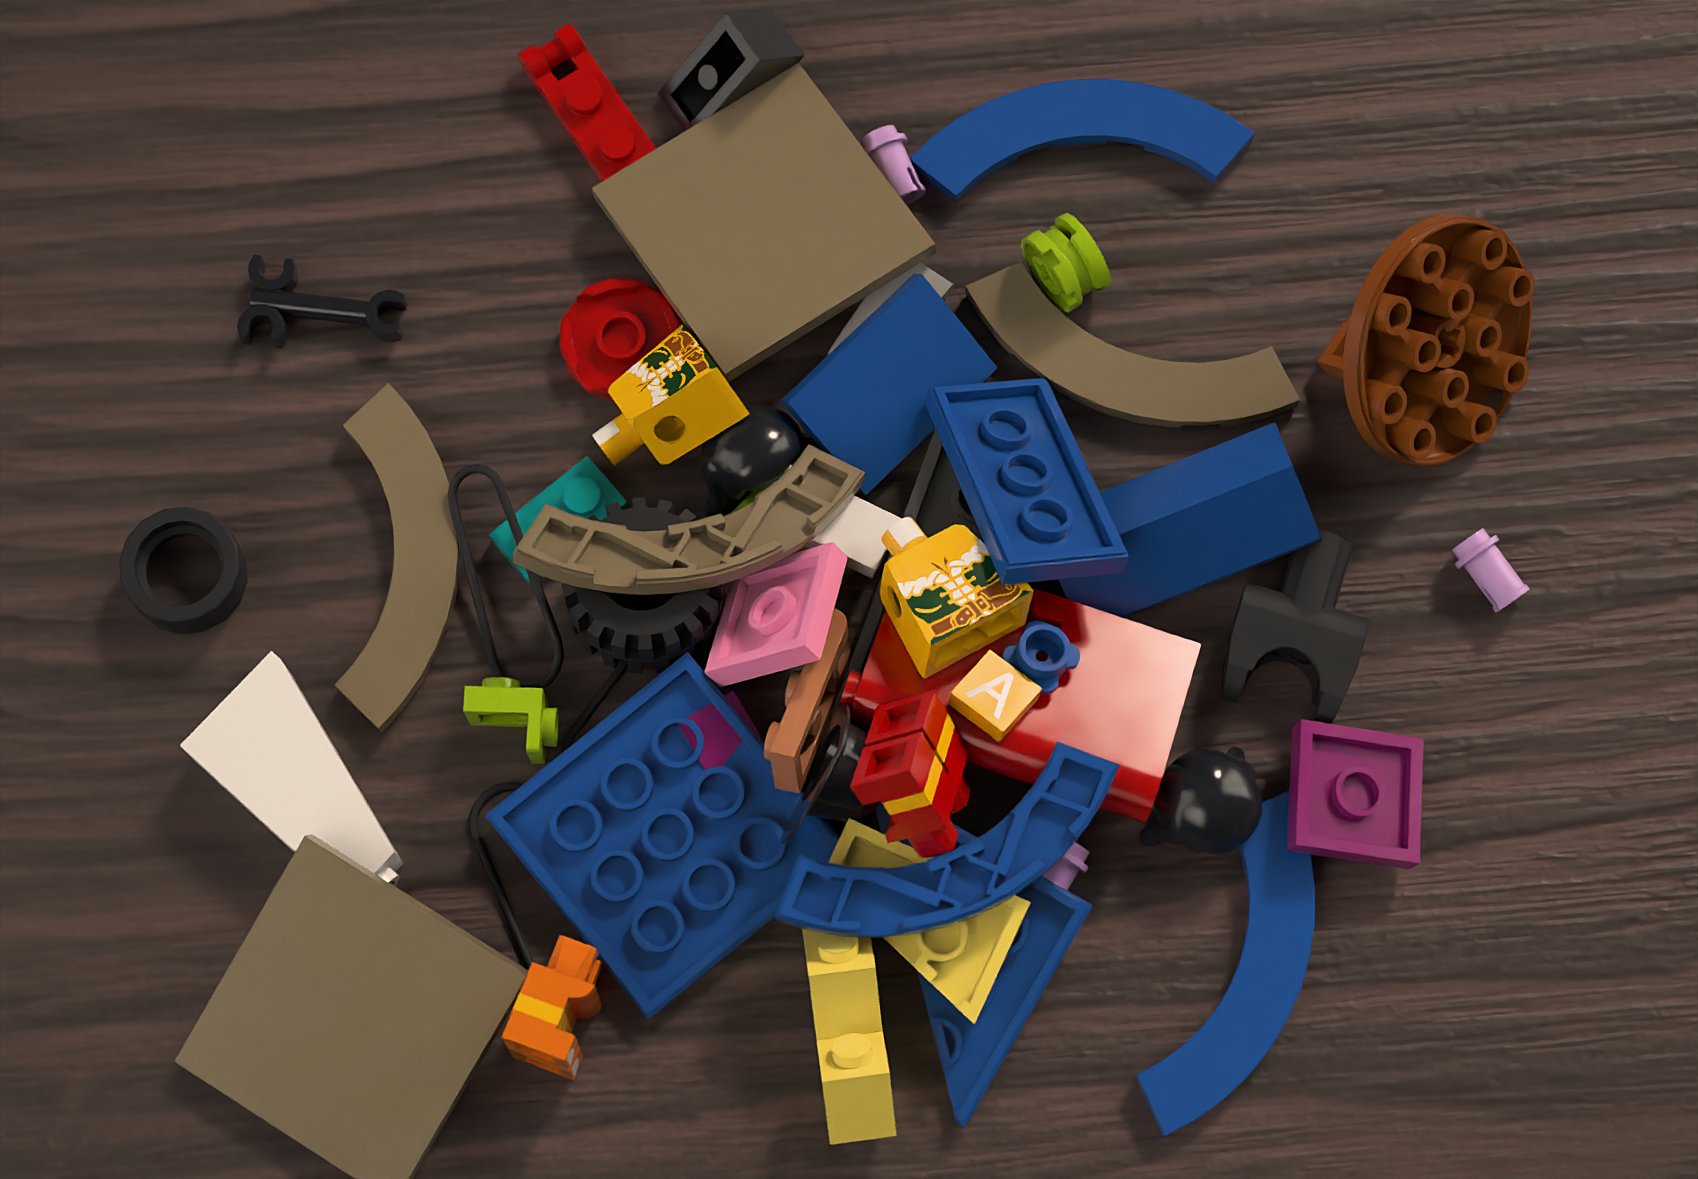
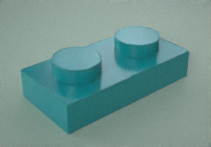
(578, 491)

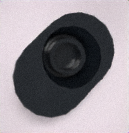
(829, 782)

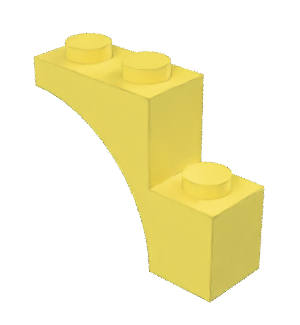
(849, 1037)

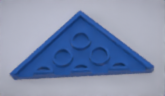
(975, 1051)

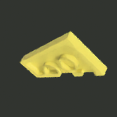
(954, 959)

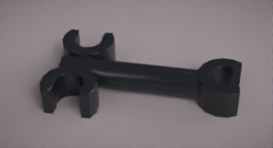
(275, 299)

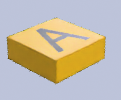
(994, 695)

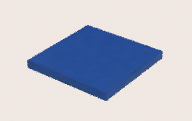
(651, 850)

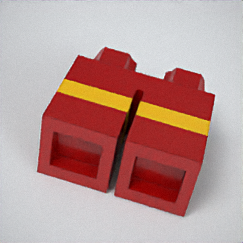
(915, 771)

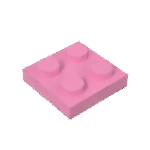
(777, 616)

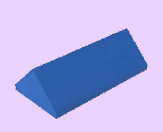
(1200, 523)

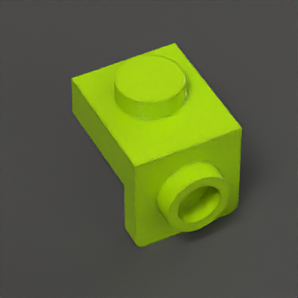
(505, 703)

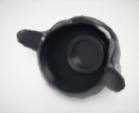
(750, 454)
(1206, 802)

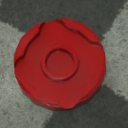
(613, 330)

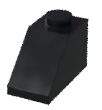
(729, 63)

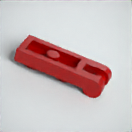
(586, 104)

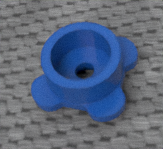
(1044, 639)

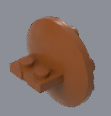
(1434, 338)

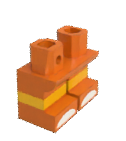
(549, 1008)

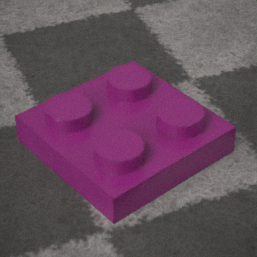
(1355, 794)

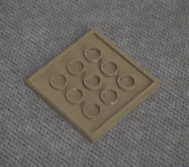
(763, 221)
(352, 1016)

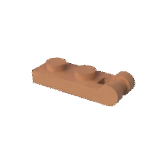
(809, 705)

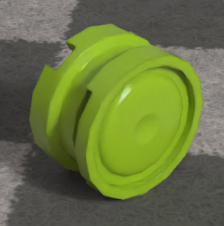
(1066, 262)

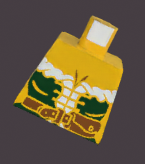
(669, 402)
(946, 594)

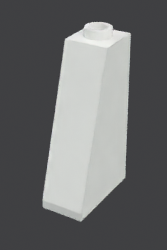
(286, 771)

